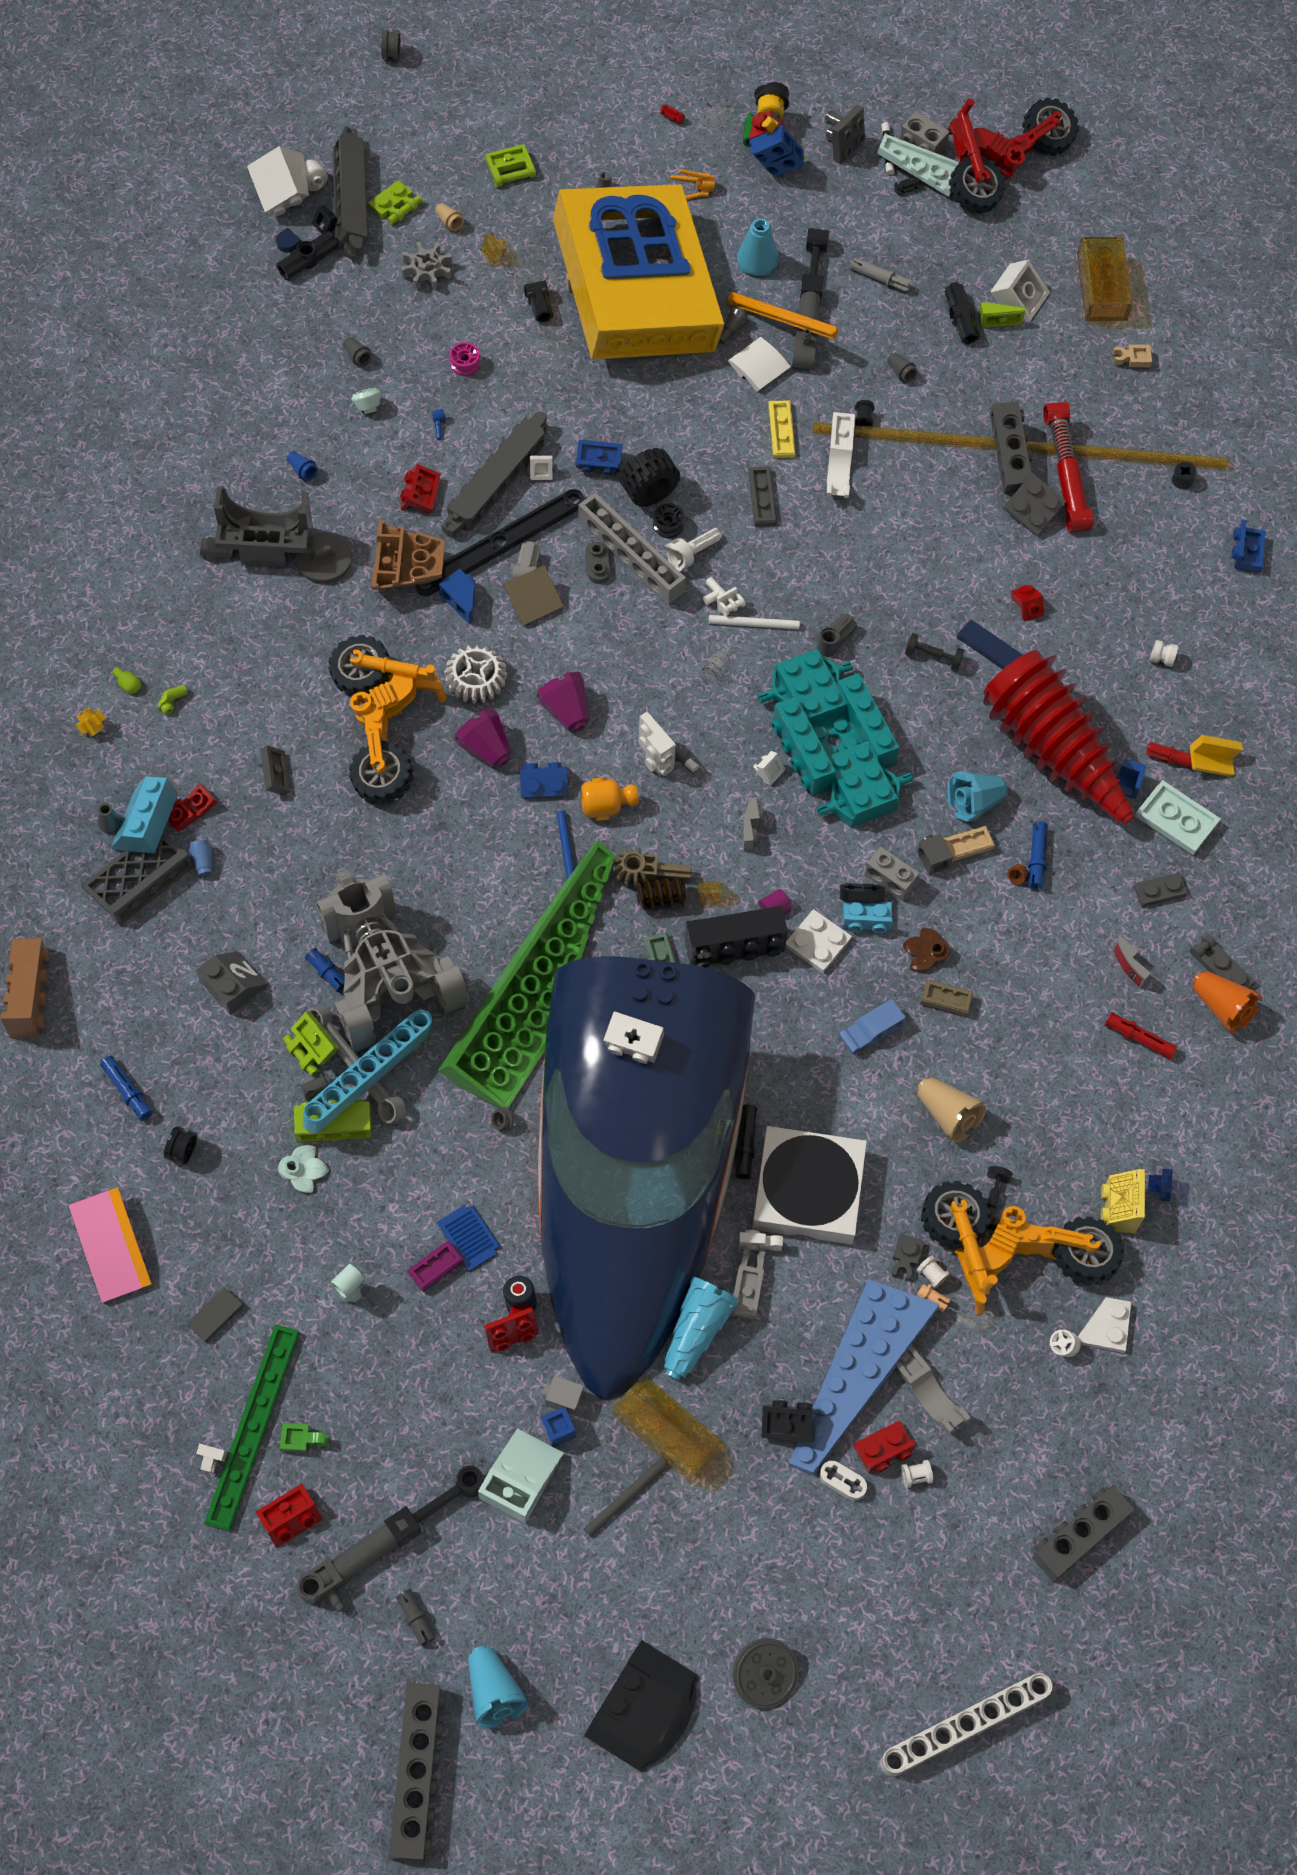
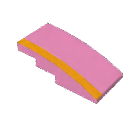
(110, 1244)

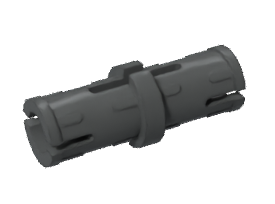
(415, 1617)

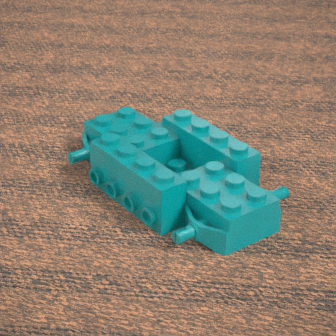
(820, 706)

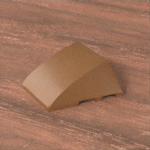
(406, 558)

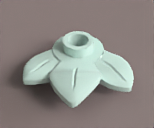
(306, 1168)

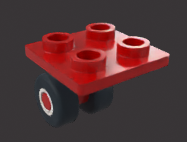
(521, 1321)

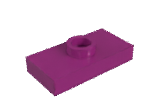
(435, 1266)

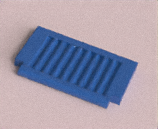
(469, 1236)

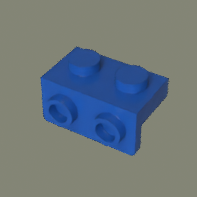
(599, 455)
(1248, 548)
(543, 780)

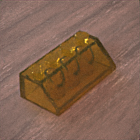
(667, 1429)

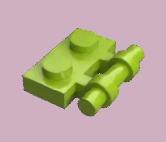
(390, 199)
(316, 1041)

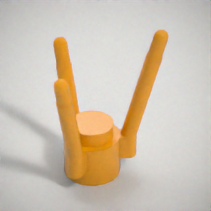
(704, 182)

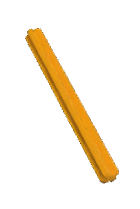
(783, 315)

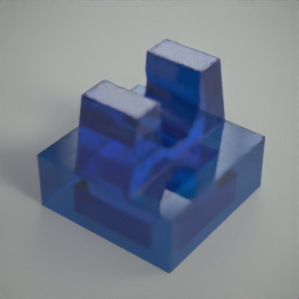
(1162, 1184)

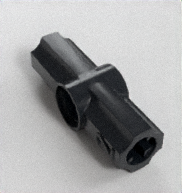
(307, 255)
(962, 313)

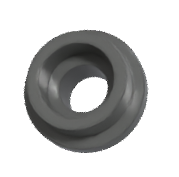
(502, 1119)

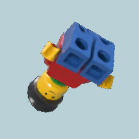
(767, 133)

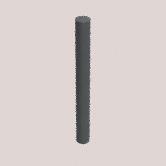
(626, 1496)

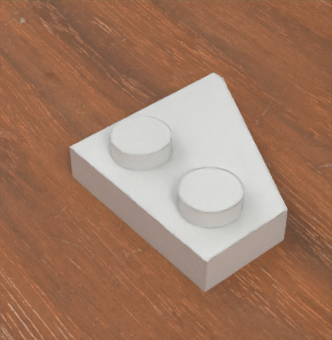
(1108, 1326)

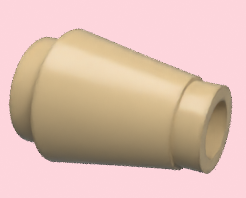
(449, 217)

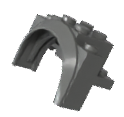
(262, 536)

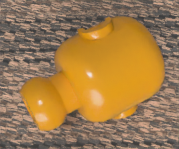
(604, 798)

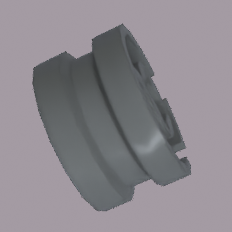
(390, 44)

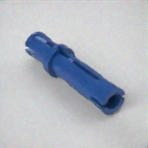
(1037, 863)
(131, 1096)

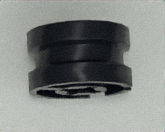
(668, 512)
(180, 1145)

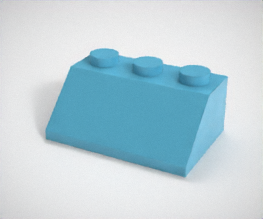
(146, 816)

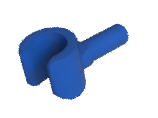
(438, 417)

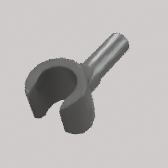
(603, 182)

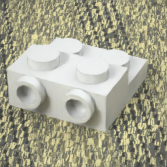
(657, 744)

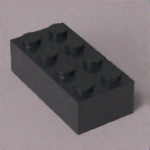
(736, 937)

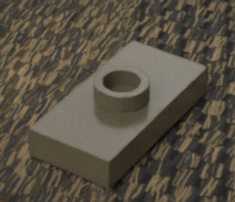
(946, 997)

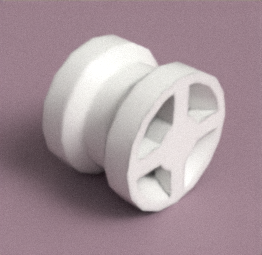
(1061, 1339)

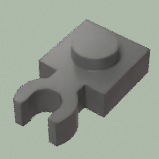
(907, 1253)

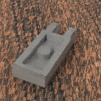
(748, 1287)

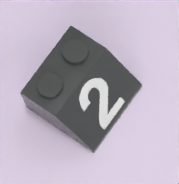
(230, 980)

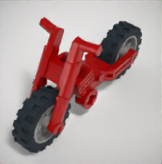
(992, 152)

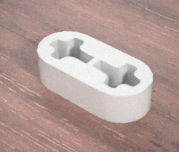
(846, 1475)

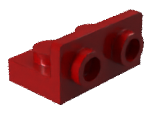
(420, 489)
(884, 1447)
(289, 1515)

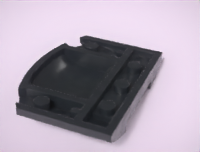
(645, 1708)

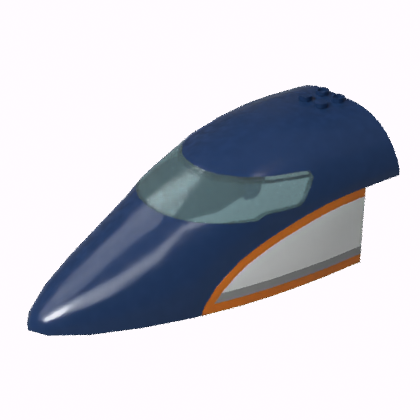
(635, 1153)

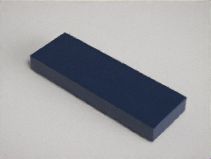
(988, 644)

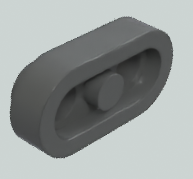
(597, 560)

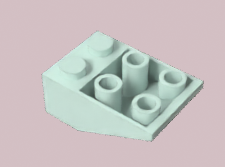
(520, 1475)

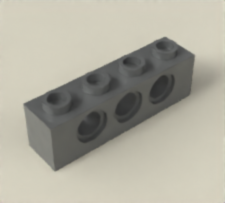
(1011, 414)
(1116, 1511)

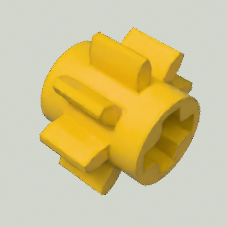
(90, 721)

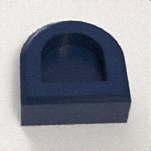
(287, 240)

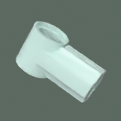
(348, 1284)

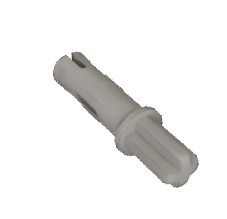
(881, 275)

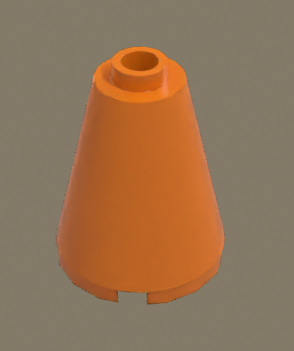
(1227, 1000)

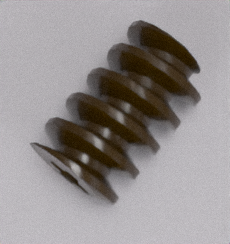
(661, 894)

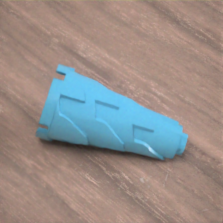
(701, 1317)

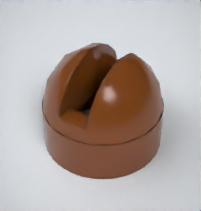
(1013, 871)

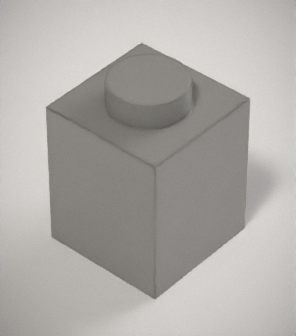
(563, 1393)

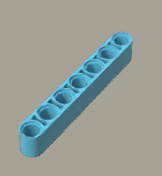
(365, 1080)

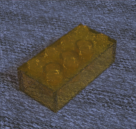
(1104, 279)

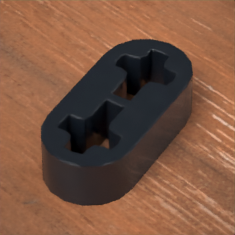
(862, 893)

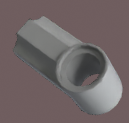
(527, 559)

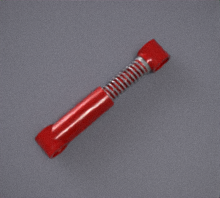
(1078, 514)

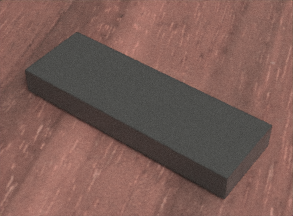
(762, 496)

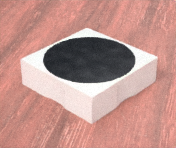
(809, 1185)

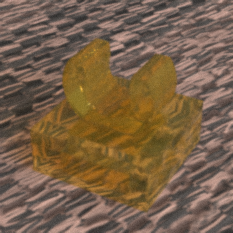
(493, 248)
(709, 888)

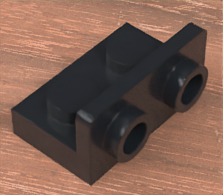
(789, 1422)

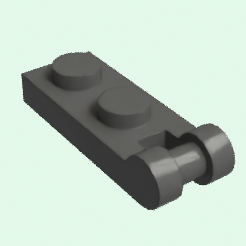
(1220, 962)

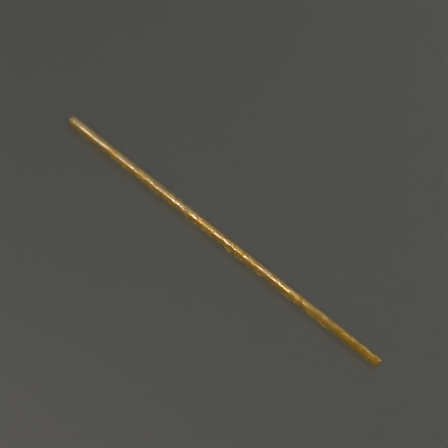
(1034, 446)

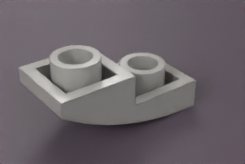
(751, 823)

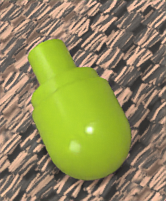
(127, 680)

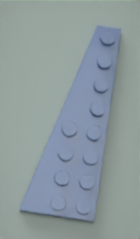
(872, 1345)

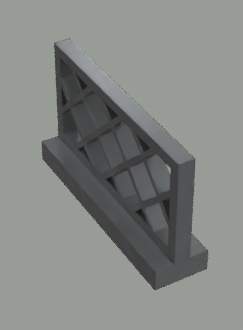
(148, 886)

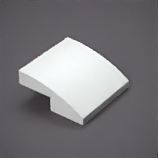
(759, 363)

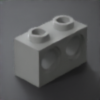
(924, 133)
(891, 873)

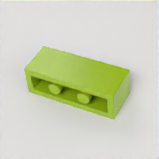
(350, 1124)

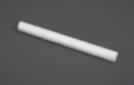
(754, 622)

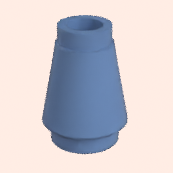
(201, 856)

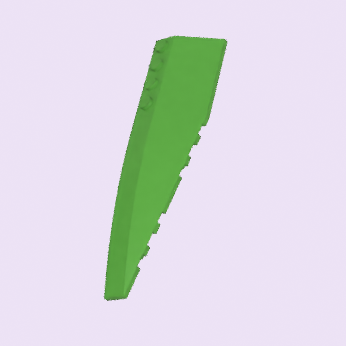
(511, 1023)

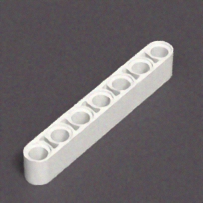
(978, 1718)

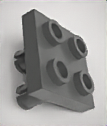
(846, 133)

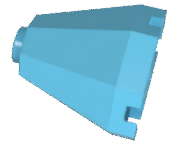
(974, 793)

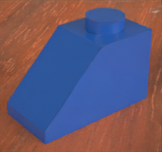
(459, 593)

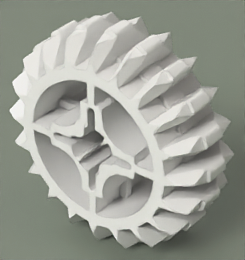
(474, 685)

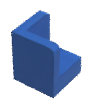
(1131, 777)
(558, 1427)

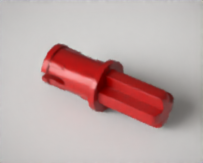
(1169, 754)

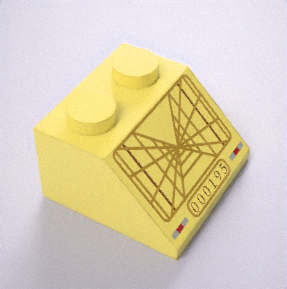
(1124, 1201)

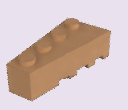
(25, 988)

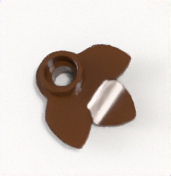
(923, 950)

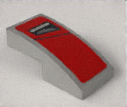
(1126, 957)

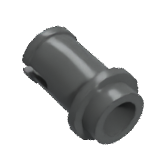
(315, 1086)

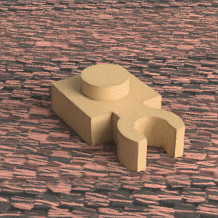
(1135, 354)

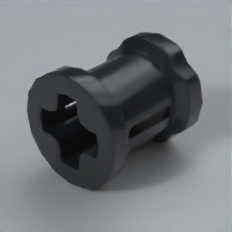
(864, 413)

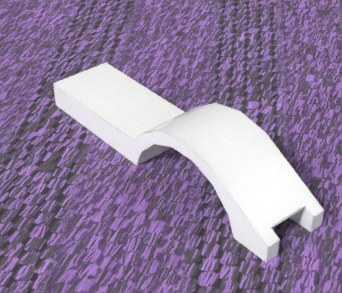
(840, 454)

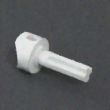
(681, 553)

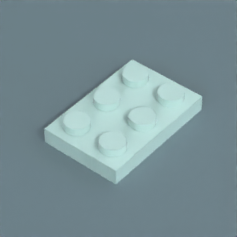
(1177, 817)

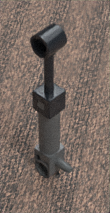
(810, 300)
(395, 1532)

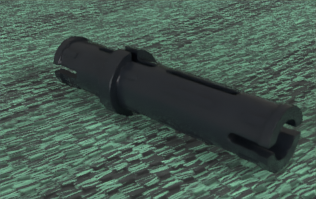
(745, 1150)

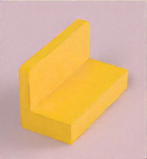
(1214, 755)

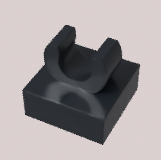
(324, 219)

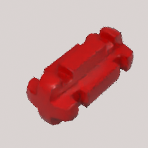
(672, 114)

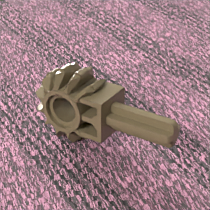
(647, 869)

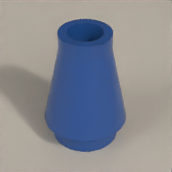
(304, 467)

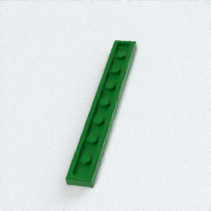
(252, 1428)

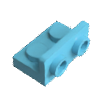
(867, 916)

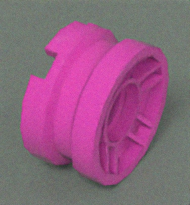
(459, 354)

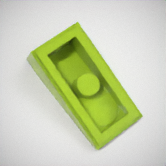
(1000, 315)

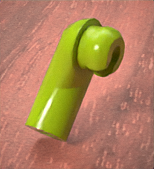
(168, 697)

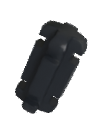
(906, 185)

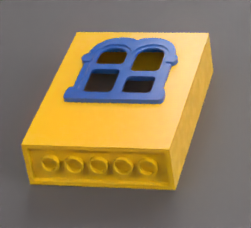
(643, 305)

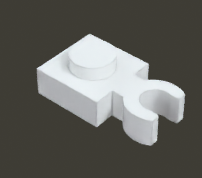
(758, 1241)

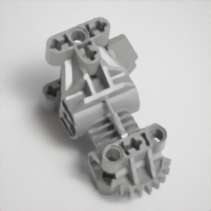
(383, 958)

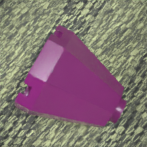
(566, 700)
(485, 738)

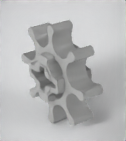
(426, 265)

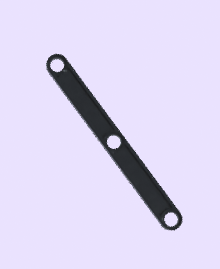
(513, 534)

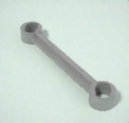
(350, 1058)

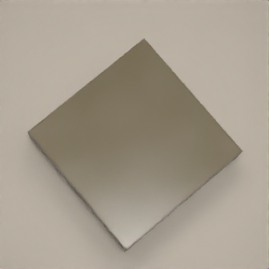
(533, 595)

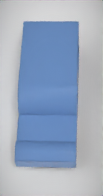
(873, 1026)

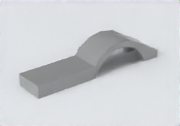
(928, 1392)

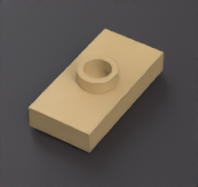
(969, 843)

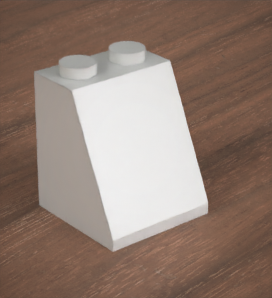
(280, 179)

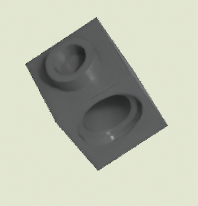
(934, 854)

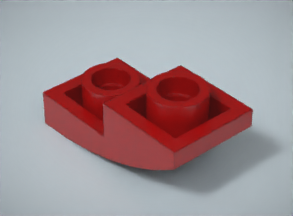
(191, 808)

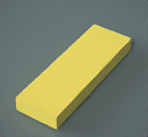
(781, 429)

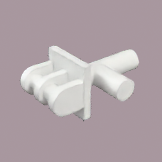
(726, 600)

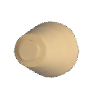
(951, 1108)

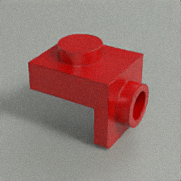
(1029, 601)

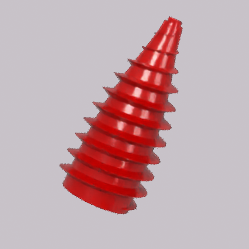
(1056, 730)

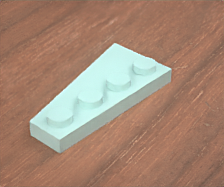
(921, 163)

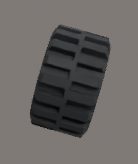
(649, 477)

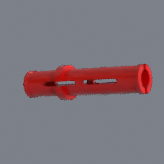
(1140, 1035)

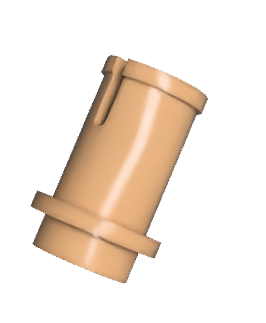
(932, 1295)

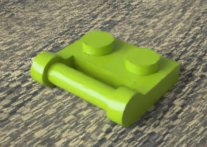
(508, 160)

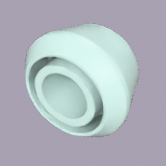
(367, 400)

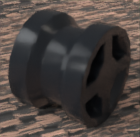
(1184, 481)

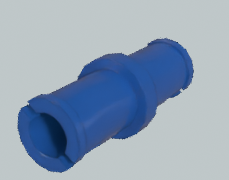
(325, 969)

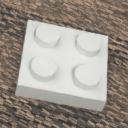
(818, 941)

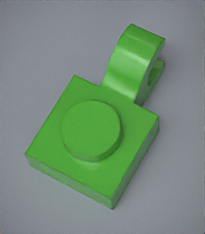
(298, 1437)

